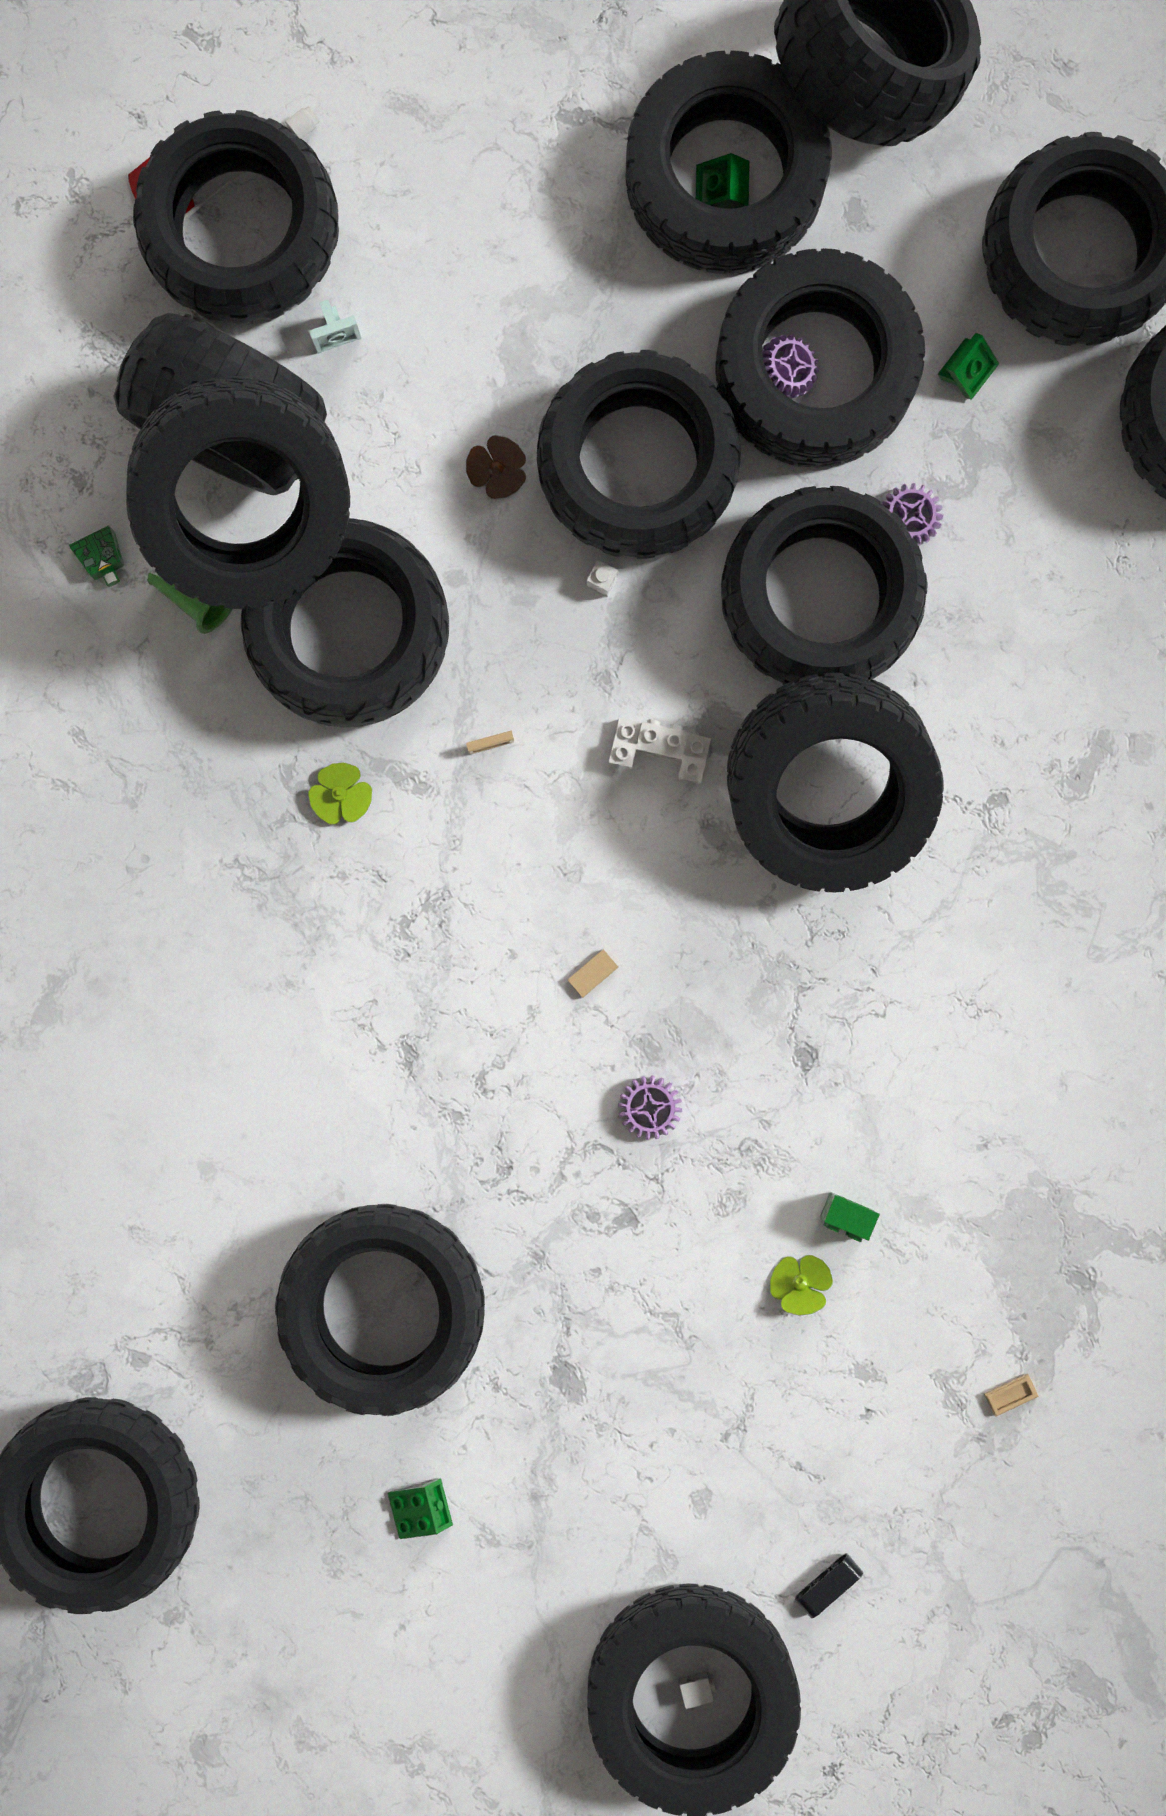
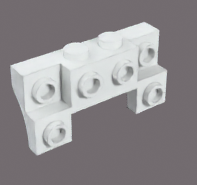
(661, 742)

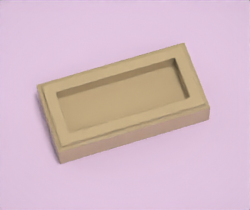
(490, 742)
(593, 973)
(1011, 1395)

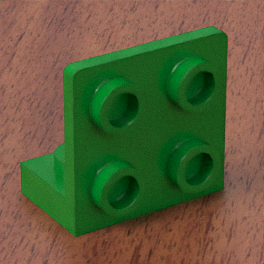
(420, 1510)

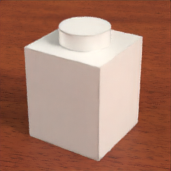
(602, 578)

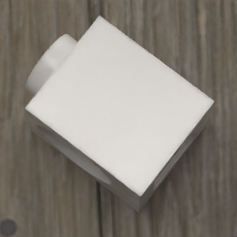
(697, 1689)

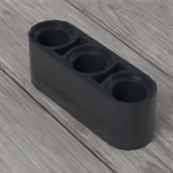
(829, 1585)

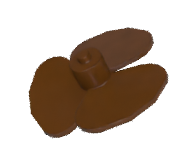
(504, 467)

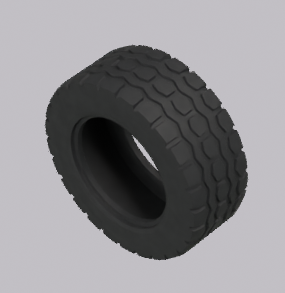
(741, 91)
(830, 285)
(219, 570)
(853, 850)
(707, 1777)

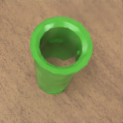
(206, 616)

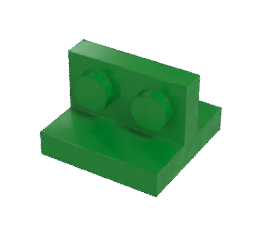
(970, 366)

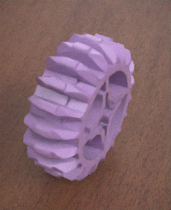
(795, 361)
(918, 520)
(634, 1111)

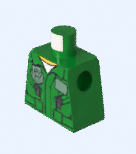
(100, 555)

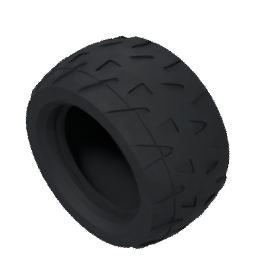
(392, 683)

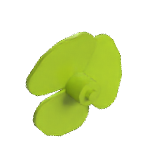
(328, 802)
(796, 1289)

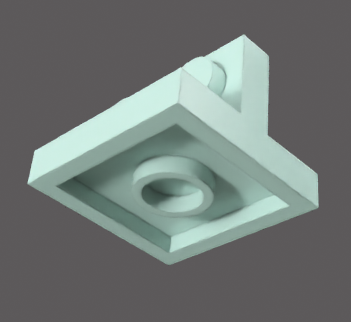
(336, 332)

